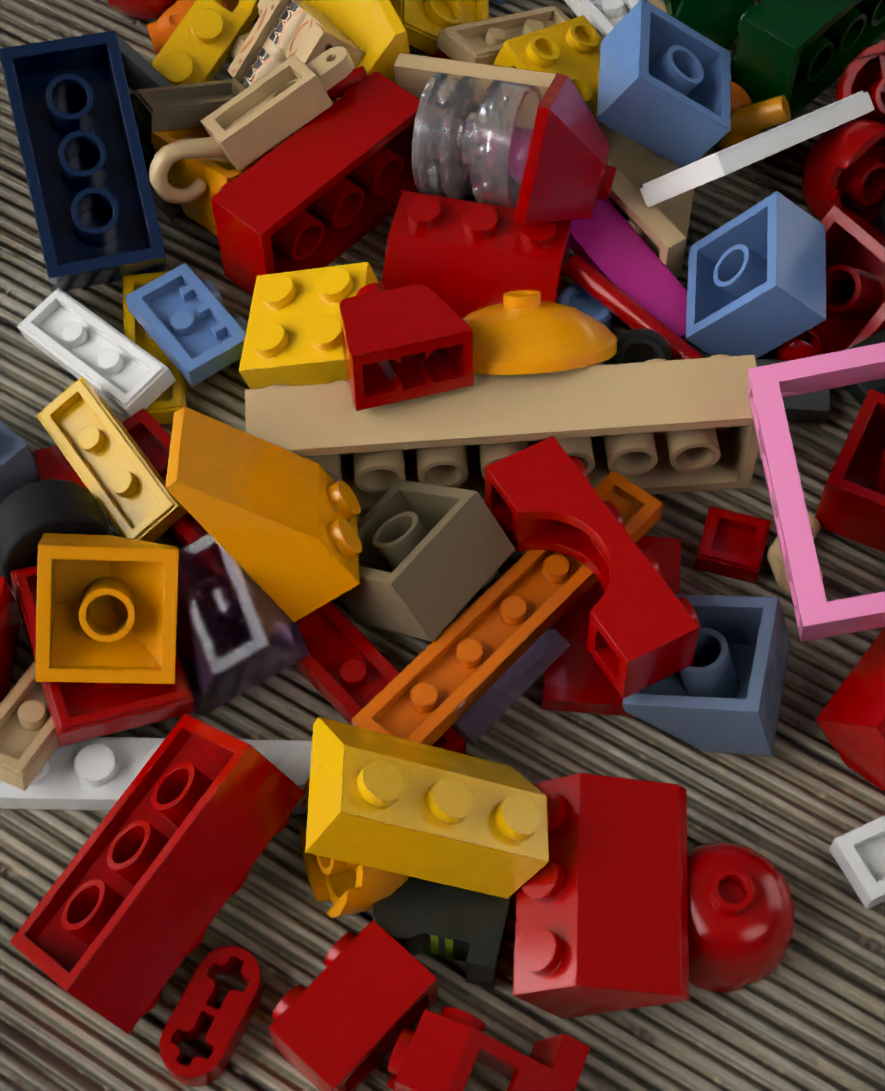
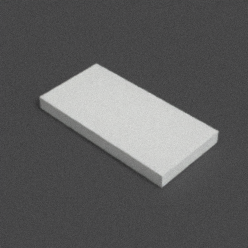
(756, 148)

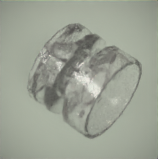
(473, 138)

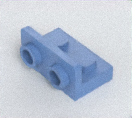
(189, 323)

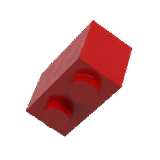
(352, 1010)

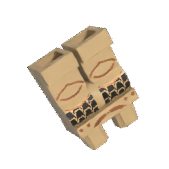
(285, 31)

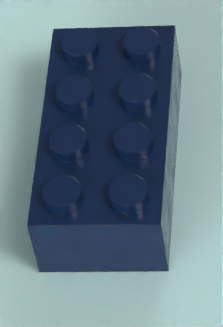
(83, 160)

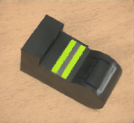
(448, 925)

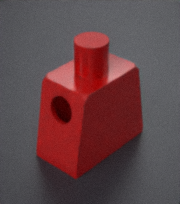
(403, 345)

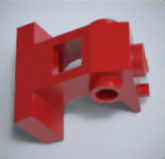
(448, 1044)

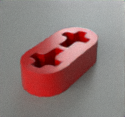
(197, 1007)

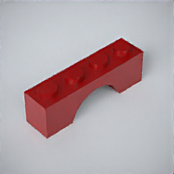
(639, 624)

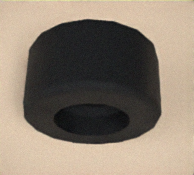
(40, 509)

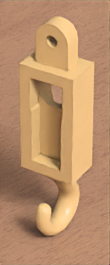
(255, 120)

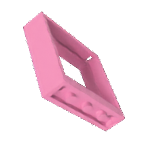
(766, 389)

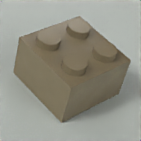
(424, 558)

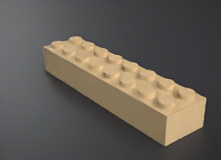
(650, 421)

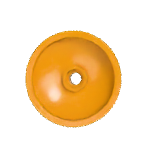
(536, 337)

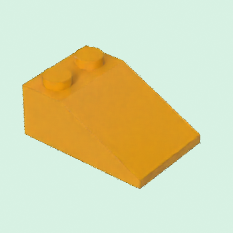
(267, 511)

